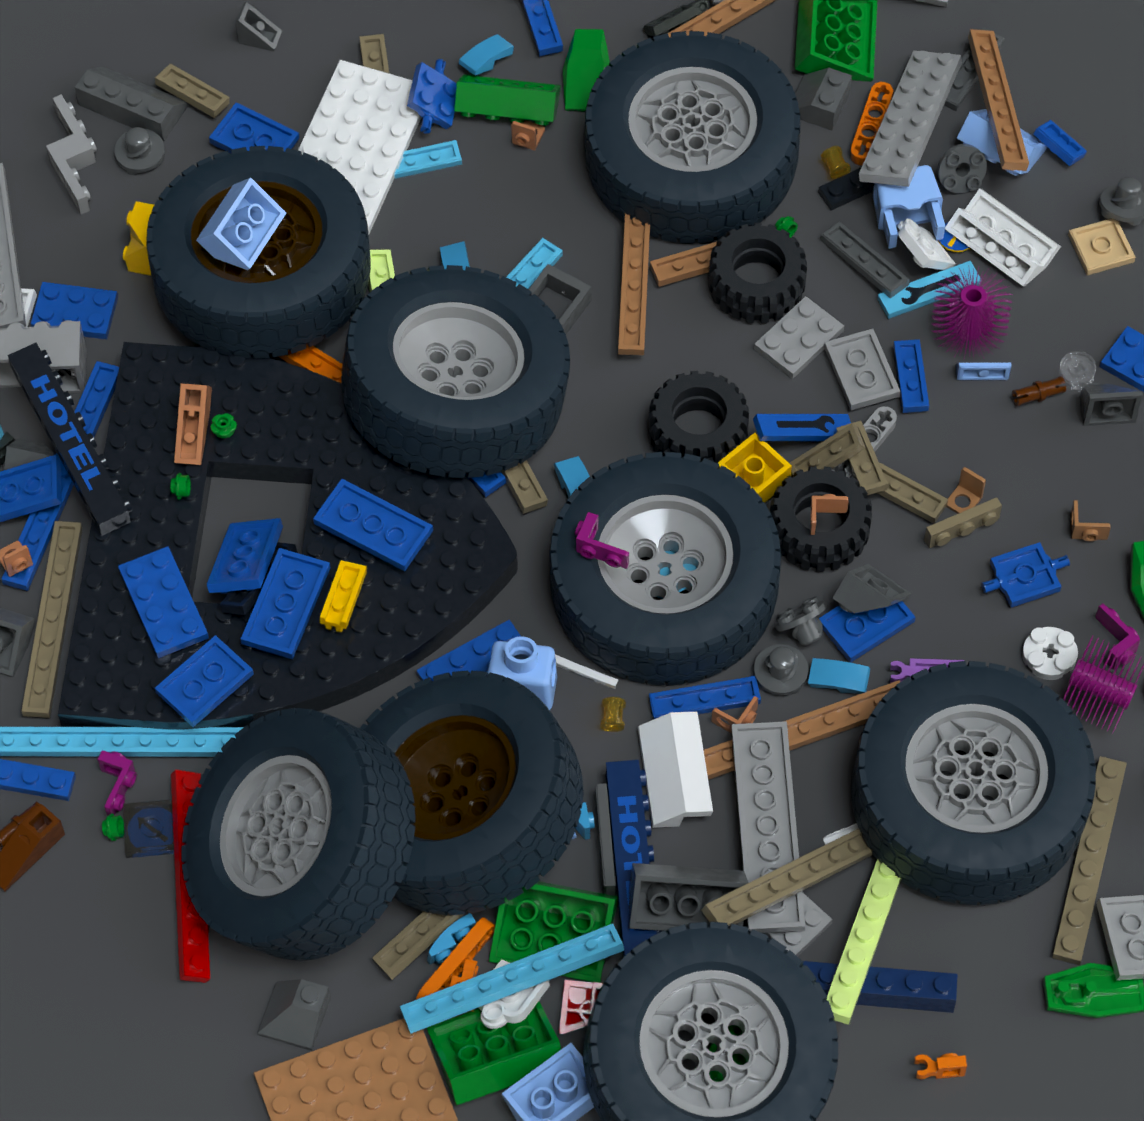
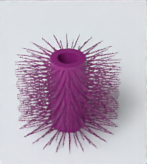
(971, 312)
(1102, 683)

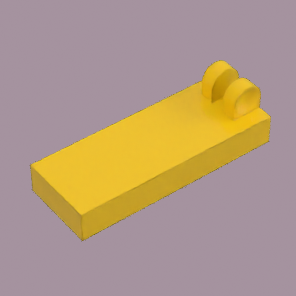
(343, 595)

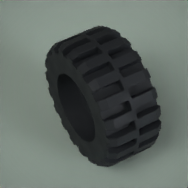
(764, 246)
(698, 393)
(823, 548)

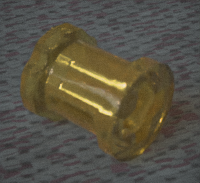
(835, 162)
(613, 714)

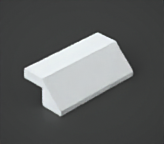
(1003, 238)
(674, 769)

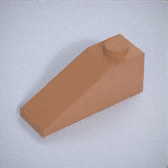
(192, 423)

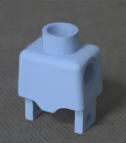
(917, 202)
(527, 664)

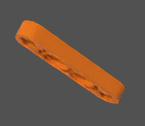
(869, 122)
(454, 963)

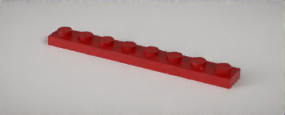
(192, 929)

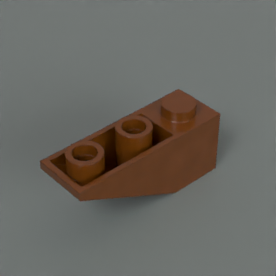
(28, 844)

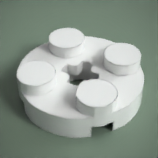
(1050, 638)

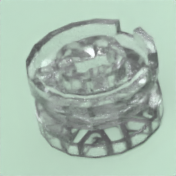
(1077, 370)

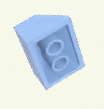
(978, 132)
(241, 225)
(552, 1090)

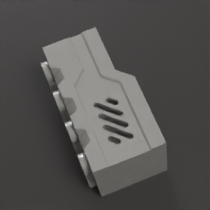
(63, 344)

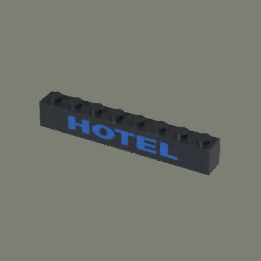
(69, 438)

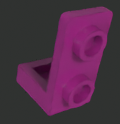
(592, 548)
(1125, 634)
(117, 765)

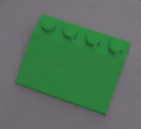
(837, 37)
(547, 917)
(488, 1059)

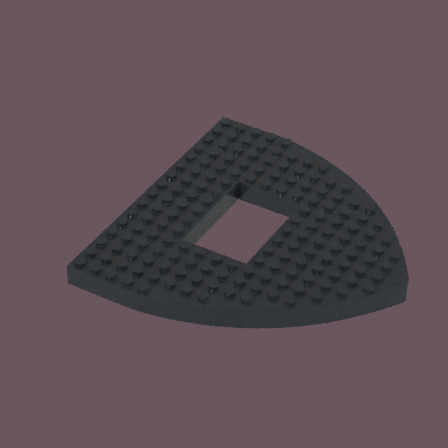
(287, 432)

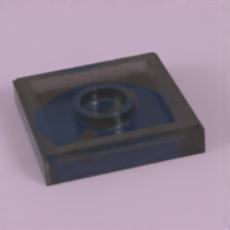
(148, 828)

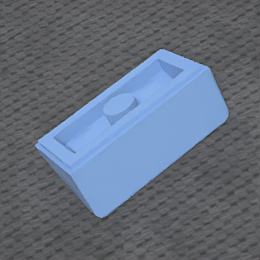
(983, 371)

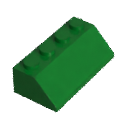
(507, 99)

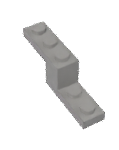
(72, 153)

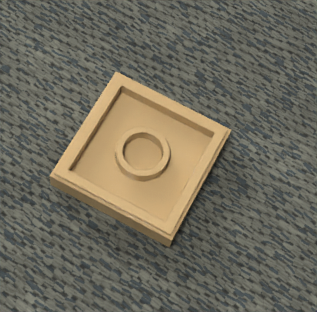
(1101, 246)

